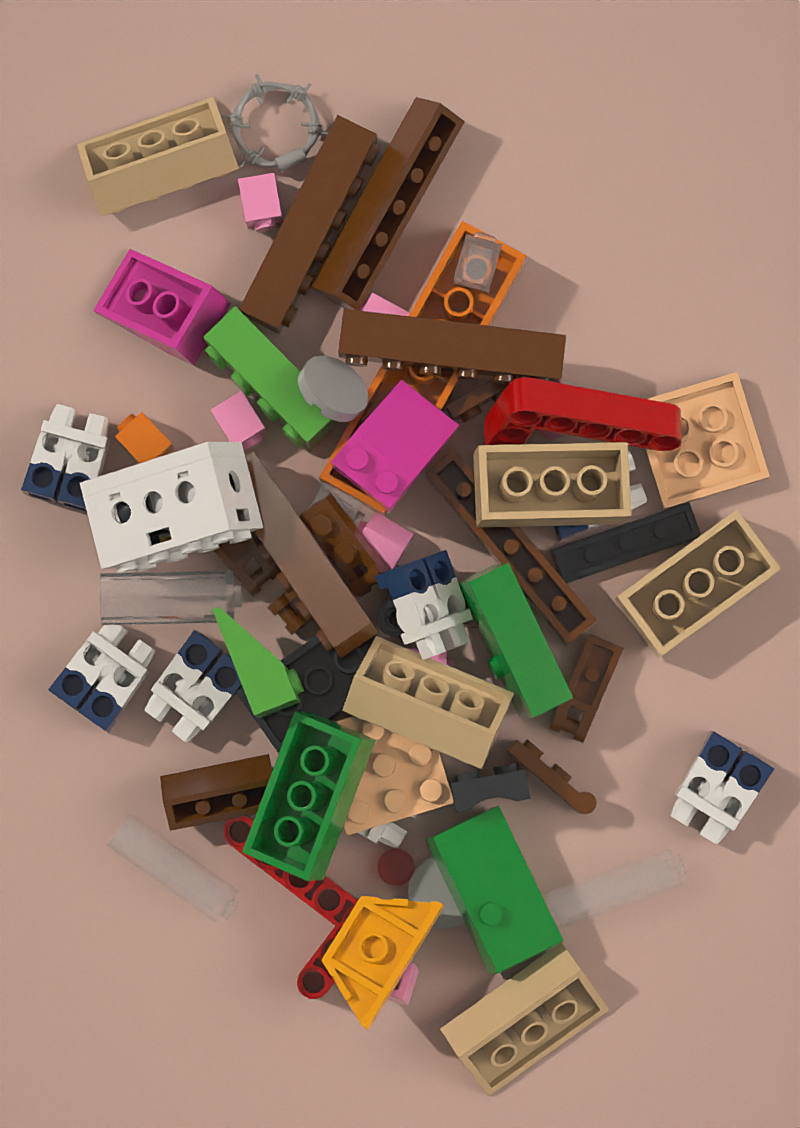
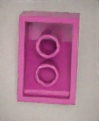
(162, 306)
(394, 445)

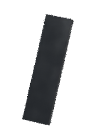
(626, 543)

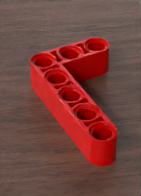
(582, 413)
(309, 895)

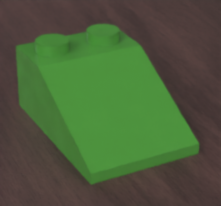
(262, 675)

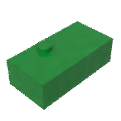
(514, 641)
(308, 796)
(494, 890)

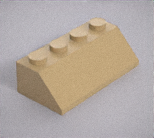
(157, 156)
(428, 702)
(524, 1019)

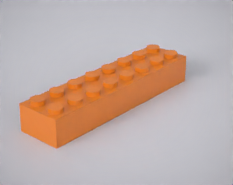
(439, 301)

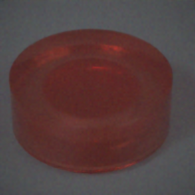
(396, 866)

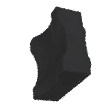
(504, 783)

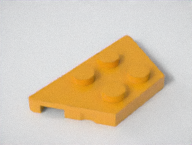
(376, 950)

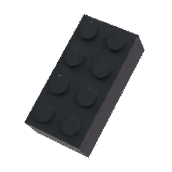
(325, 685)

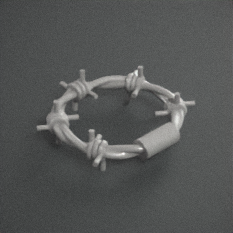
(287, 160)

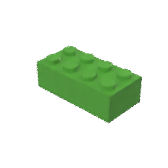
(269, 375)

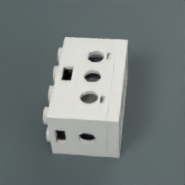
(192, 494)

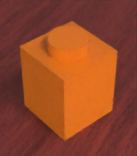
(142, 438)

